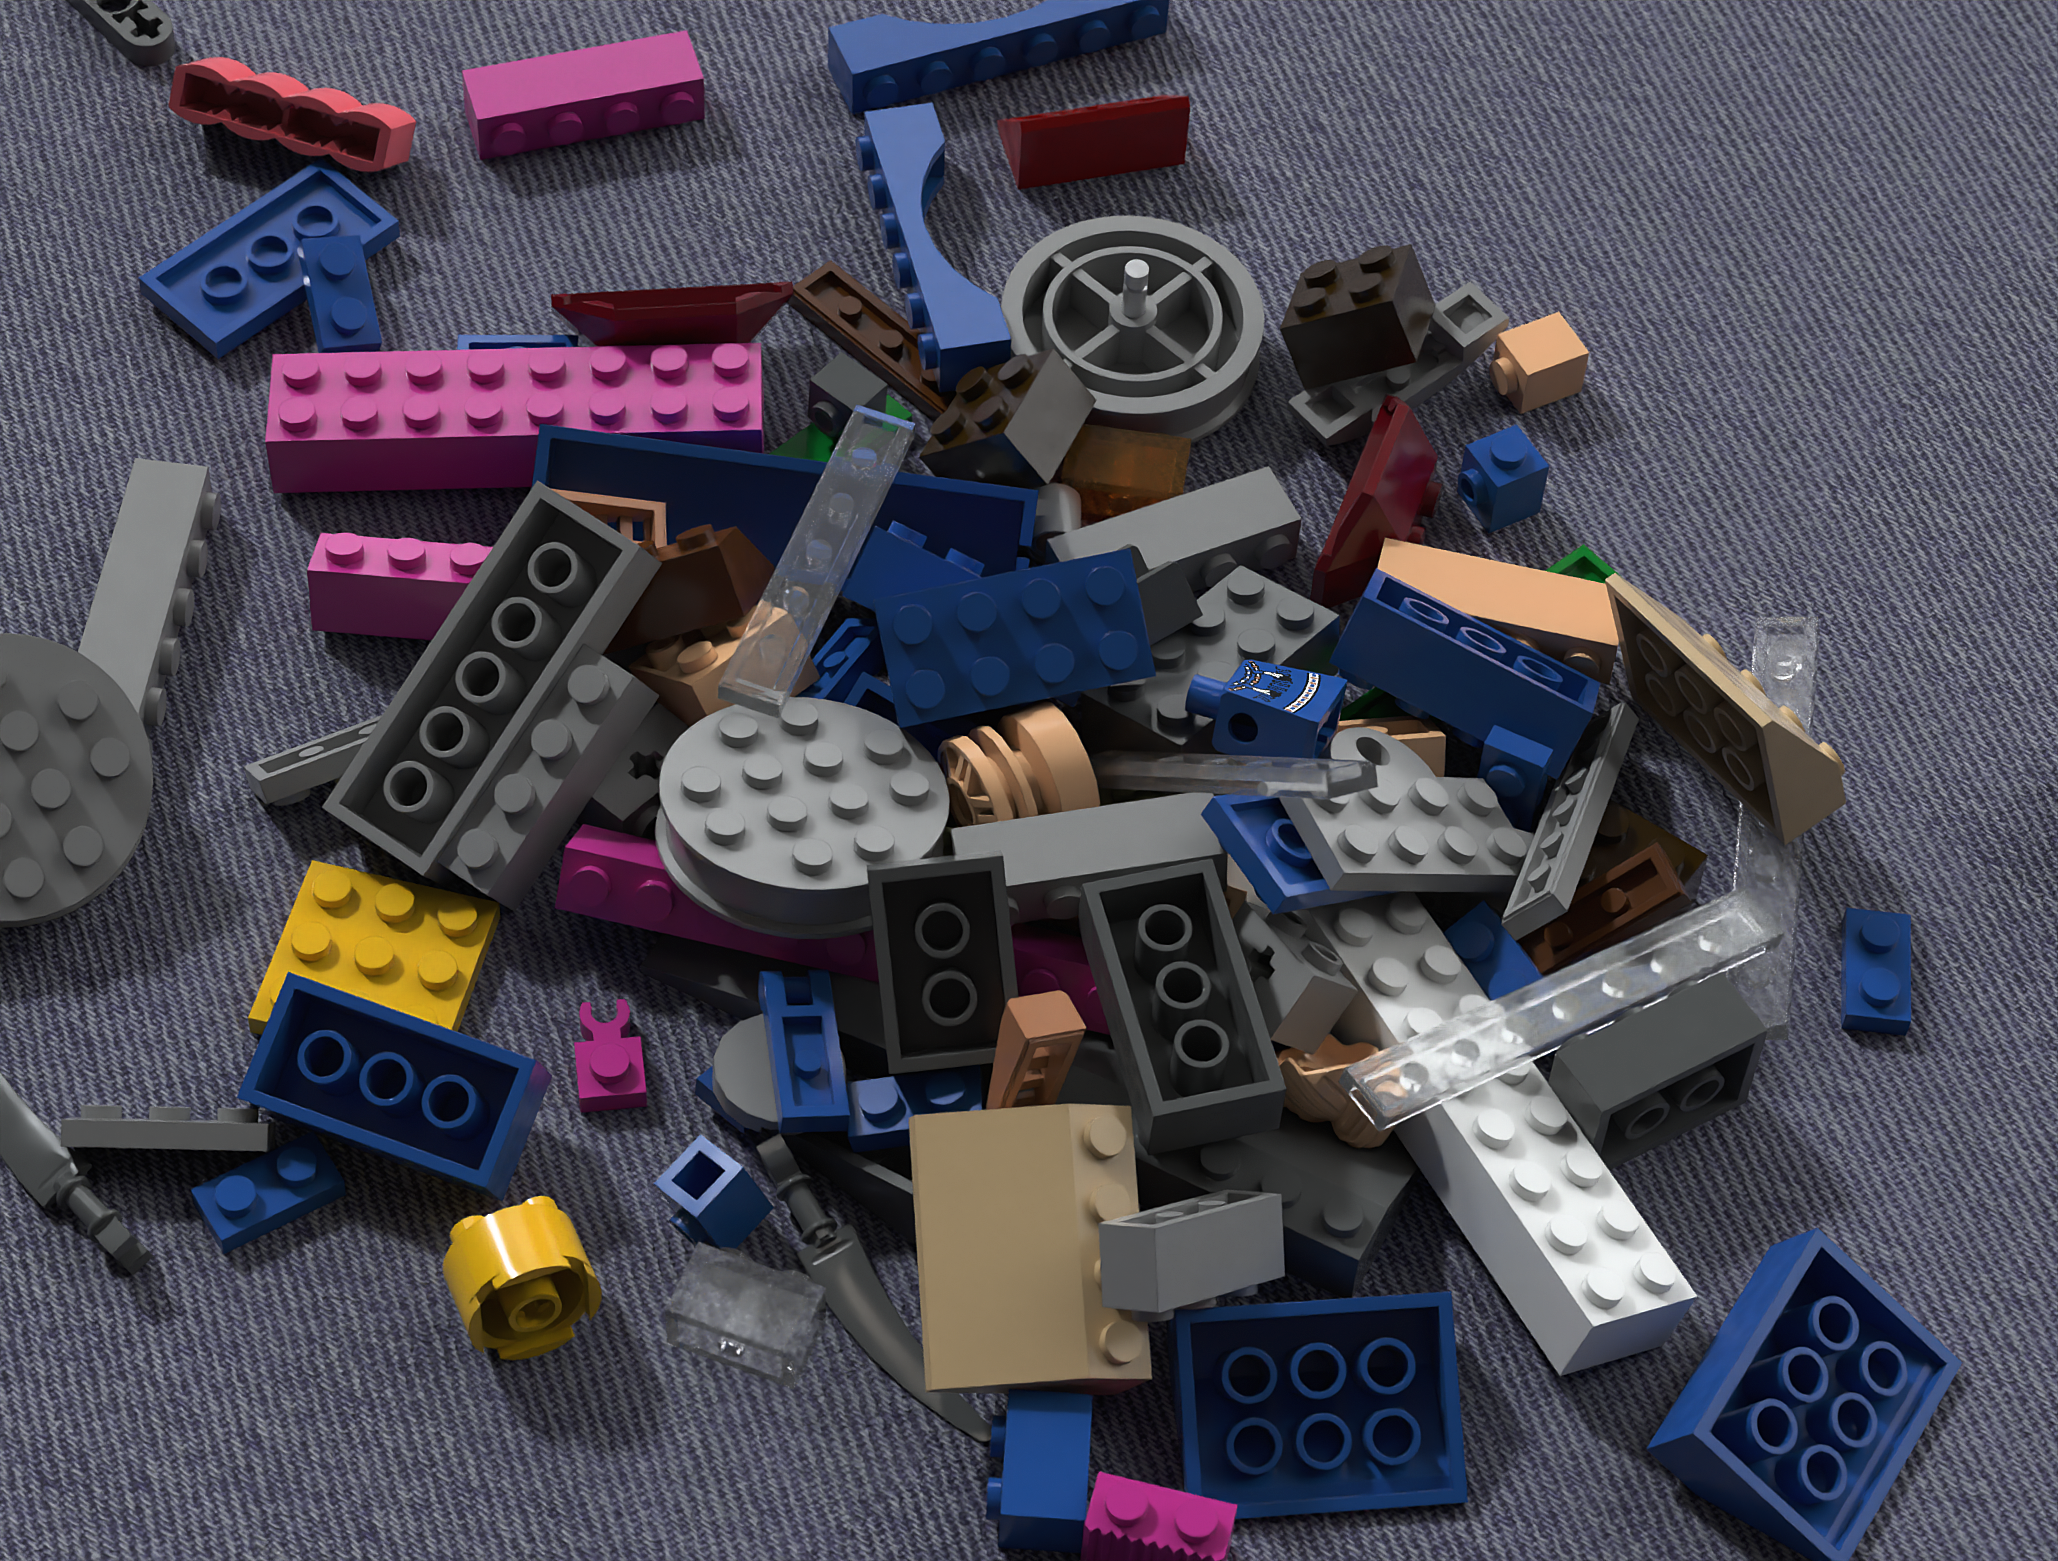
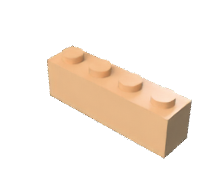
(1540, 608)

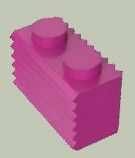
(1154, 1523)

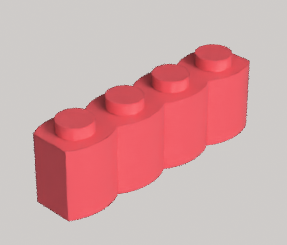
(285, 109)

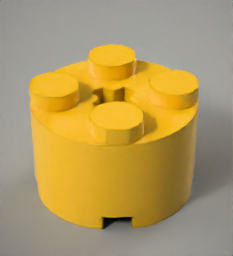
(520, 1279)

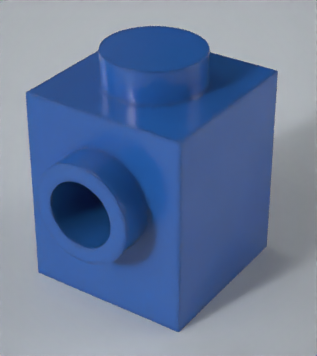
(1502, 478)
(712, 1196)

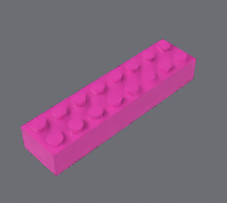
(478, 411)

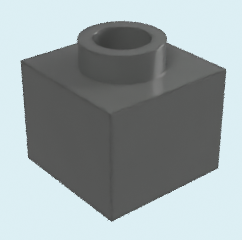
(837, 392)

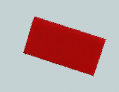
(1096, 140)

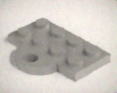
(1410, 828)

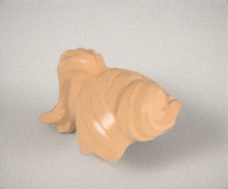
(1318, 1096)

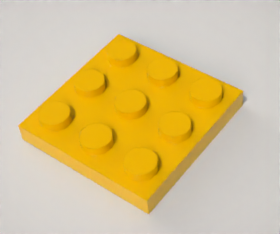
(382, 943)

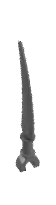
(58, 1176)
(856, 1294)

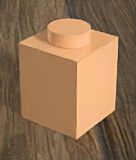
(1538, 363)

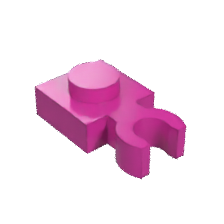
(609, 1063)

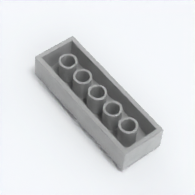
(508, 640)

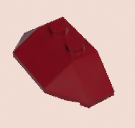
(672, 314)
(1383, 501)

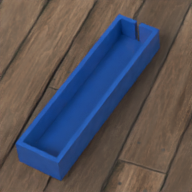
(770, 492)

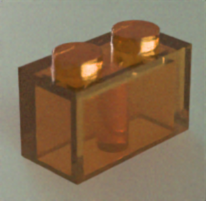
(1124, 469)

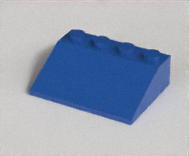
(1806, 1400)
(1319, 1404)

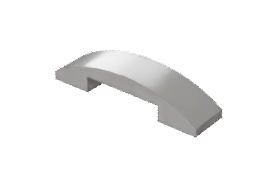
(1457, 335)

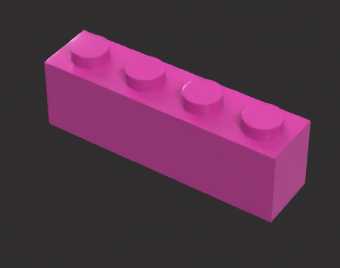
(583, 94)
(388, 584)

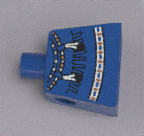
(1270, 710)

